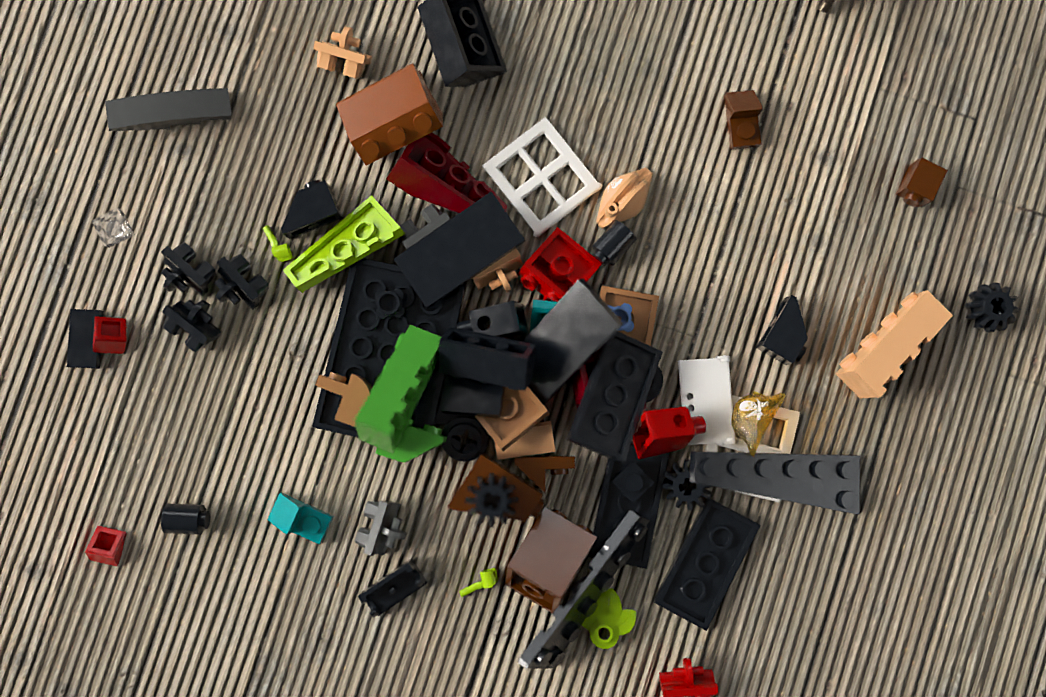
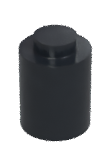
(613, 243)
(184, 519)

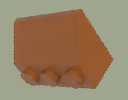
(390, 114)

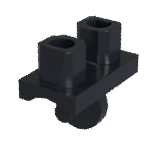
(178, 262)
(232, 273)
(192, 319)

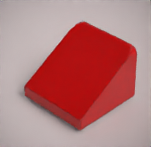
(109, 335)
(106, 545)

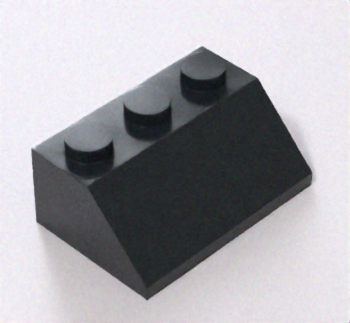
(462, 41)

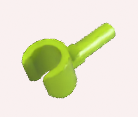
(281, 252)
(489, 579)

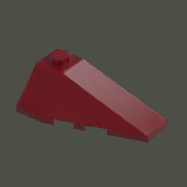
(436, 176)

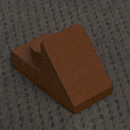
(742, 119)
(535, 467)

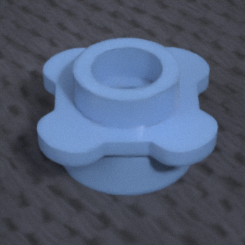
(624, 312)

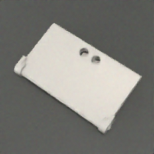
(712, 397)

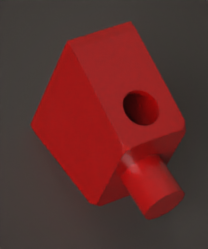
(666, 431)

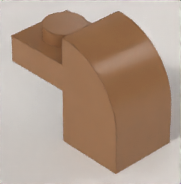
(353, 394)

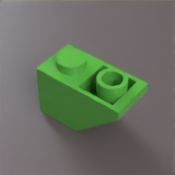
(415, 442)

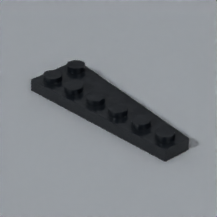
(799, 478)
(549, 645)

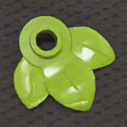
(609, 616)

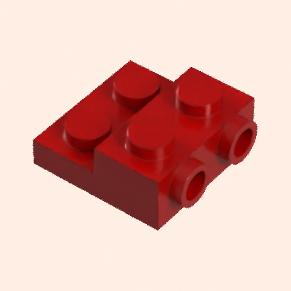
(557, 266)

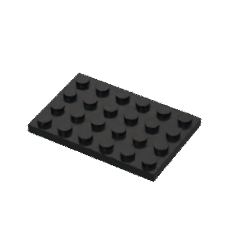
(366, 342)

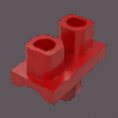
(688, 681)

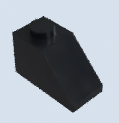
(311, 209)
(785, 334)

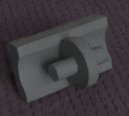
(434, 219)
(383, 530)

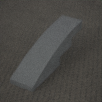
(168, 108)

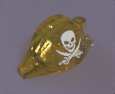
(753, 415)

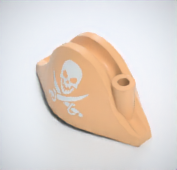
(624, 197)

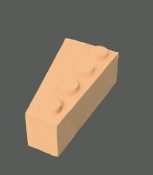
(893, 345)

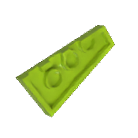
(347, 242)

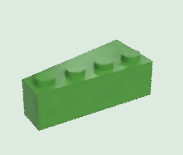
(398, 389)

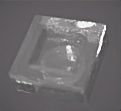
(113, 227)

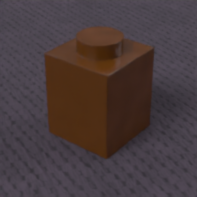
(921, 182)

